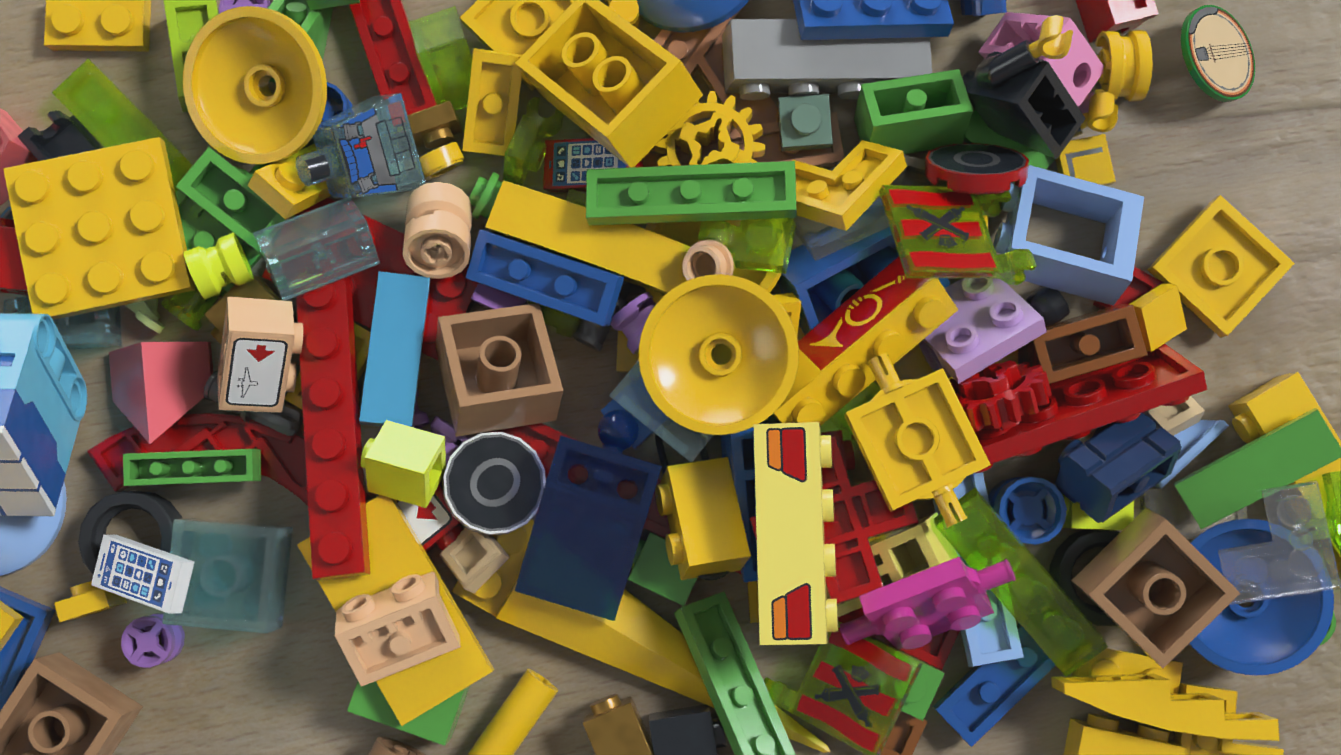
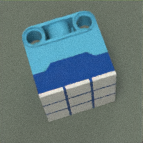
(39, 413)

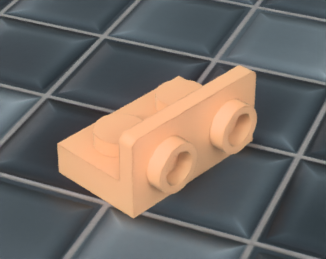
(395, 628)

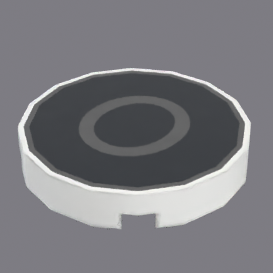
(493, 483)

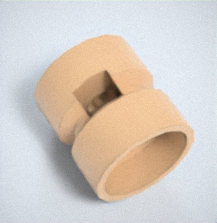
(437, 230)

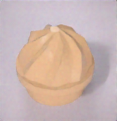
(707, 258)

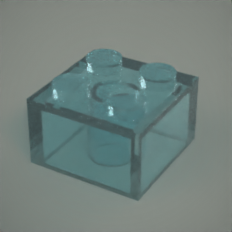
(235, 574)

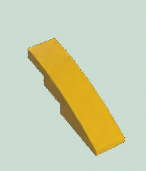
(563, 229)
(1150, 701)

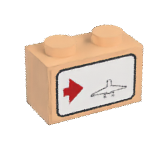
(257, 355)

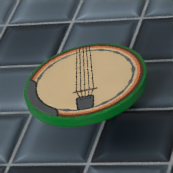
(1217, 53)

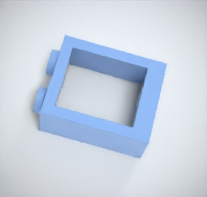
(1063, 270)

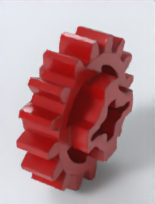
(1002, 394)

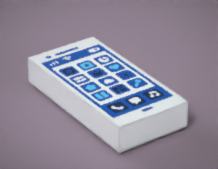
(142, 573)

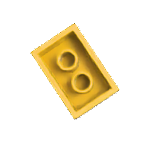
(610, 79)

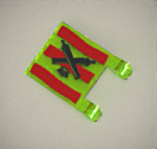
(947, 236)
(851, 691)

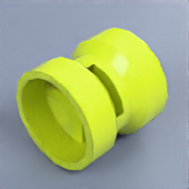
(218, 266)

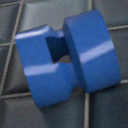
(1029, 508)

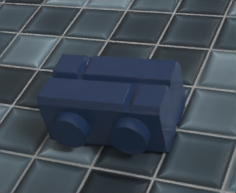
(1116, 465)

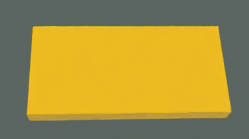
(392, 556)

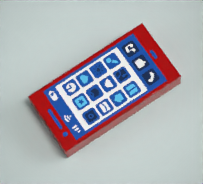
(568, 162)

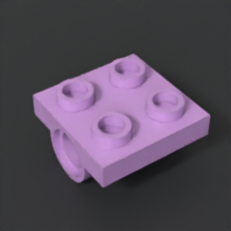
(984, 329)

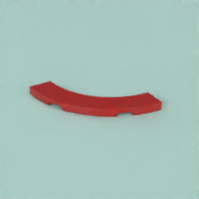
(280, 454)

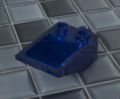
(586, 531)

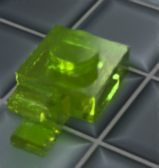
(525, 148)
(756, 243)

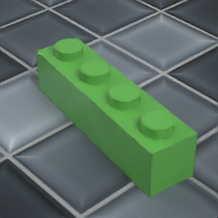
(192, 467)

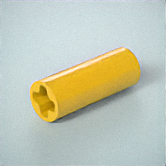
(516, 716)

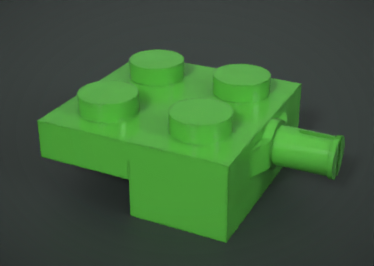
(217, 202)

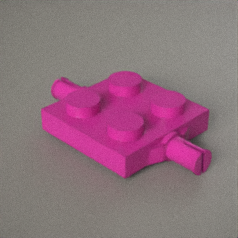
(928, 604)

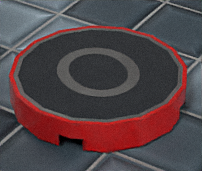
(976, 167)

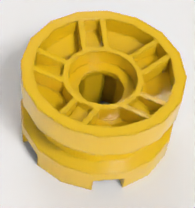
(1126, 64)

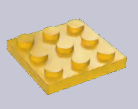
(99, 229)

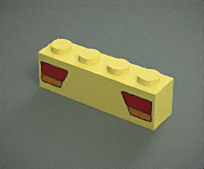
(791, 534)

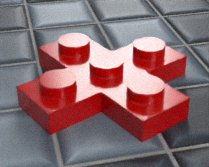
(858, 516)

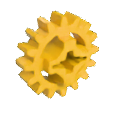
(691, 136)

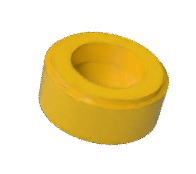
(441, 160)

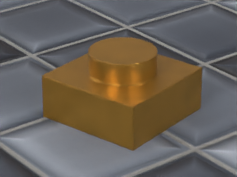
(435, 125)

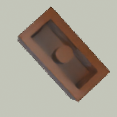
(1088, 343)

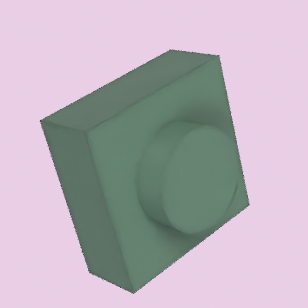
(804, 122)

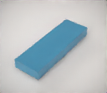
(394, 349)

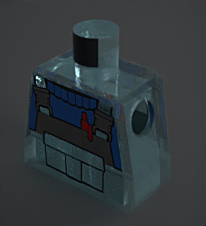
(364, 151)

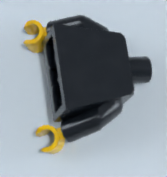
(1027, 99)

